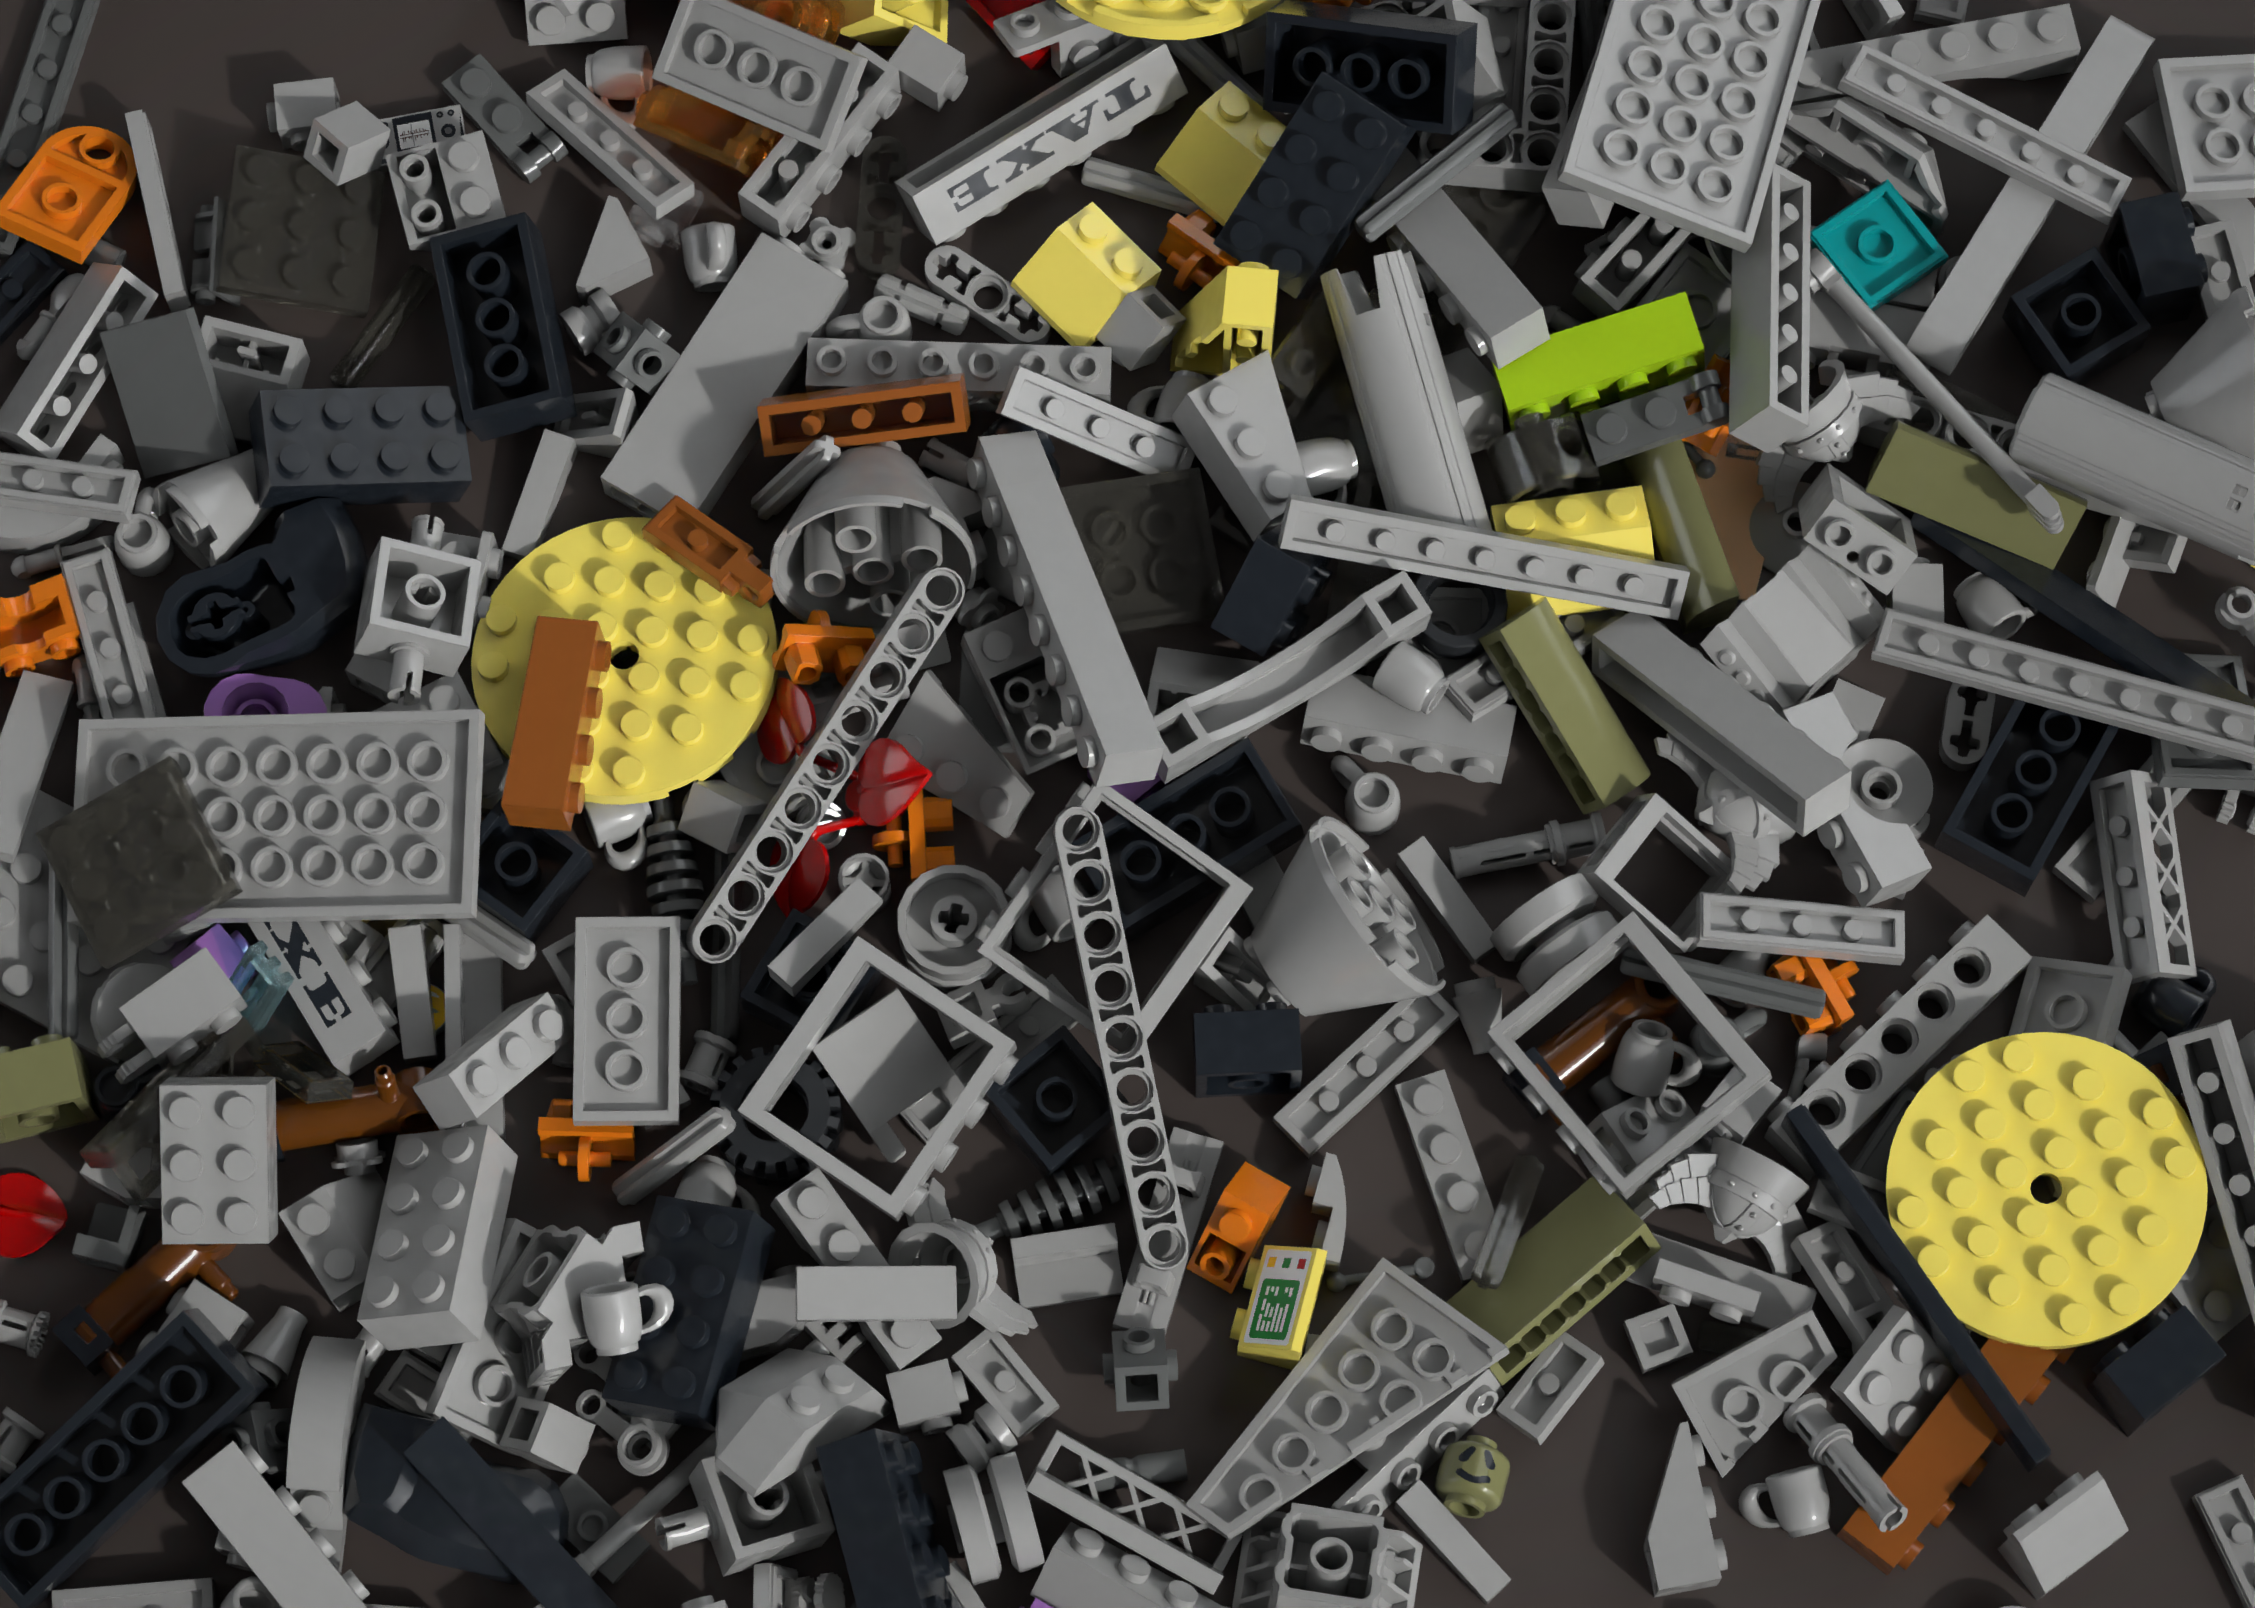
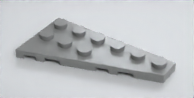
(1363, 1378)

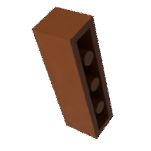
(865, 414)
(555, 723)

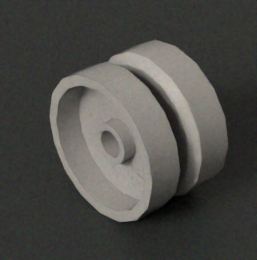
(932, 905)
(1552, 930)
(993, 1518)

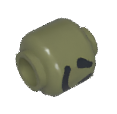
(1472, 1477)

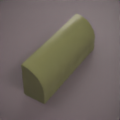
(1966, 494)
(1684, 533)
(1565, 707)
(1558, 1274)

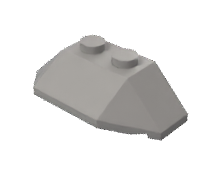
(1868, 149)
(784, 1411)

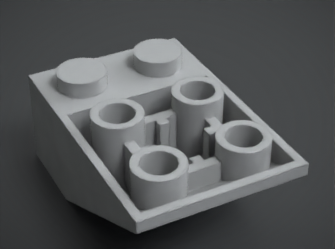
(1018, 692)

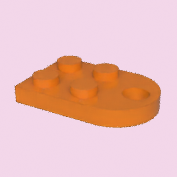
(66, 196)

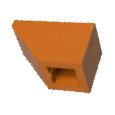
(1238, 1226)

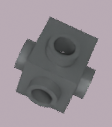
(637, 353)
(1140, 1369)
(266, 1432)

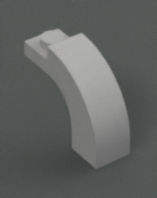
(35, 531)
(321, 1429)

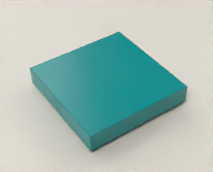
(1878, 245)

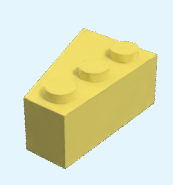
(1228, 321)

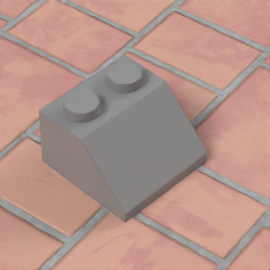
(338, 1232)

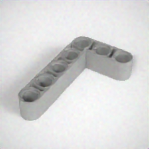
(1539, 93)

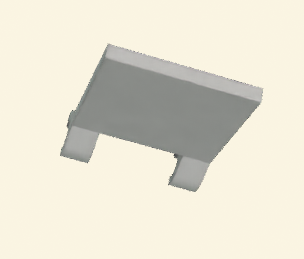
(884, 1066)

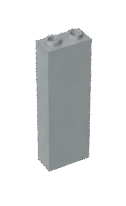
(708, 403)

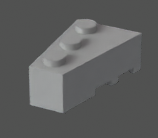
(1245, 442)

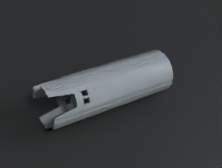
(1404, 394)
(2139, 464)

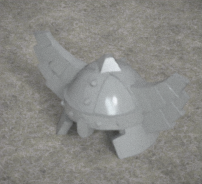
(1832, 427)
(1732, 816)
(1741, 1197)
(944, 1241)

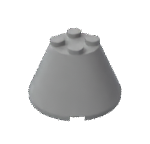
(2212, 379)
(866, 538)
(1342, 930)

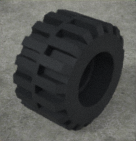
(772, 1159)

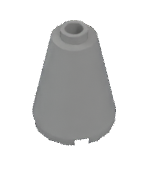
(213, 508)

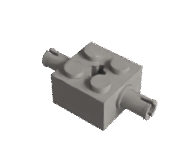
(417, 608)
(746, 1531)

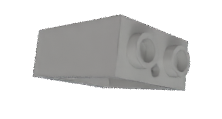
(1844, 518)
(1623, 841)

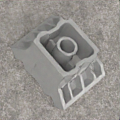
(1796, 630)
(545, 1287)
(1326, 1562)

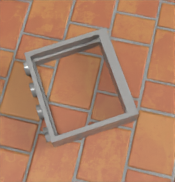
(1183, 965)
(809, 1030)
(1544, 1097)

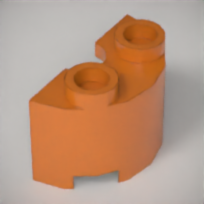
(37, 627)

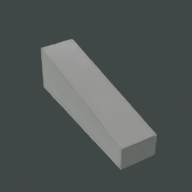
(540, 494)
(1446, 899)
(824, 937)
(413, 993)
(1451, 1541)

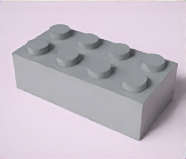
(438, 1238)

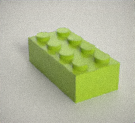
(1604, 361)

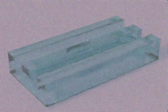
(268, 975)

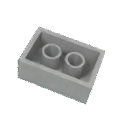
(218, 1160)

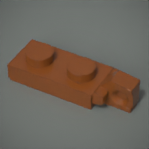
(709, 551)

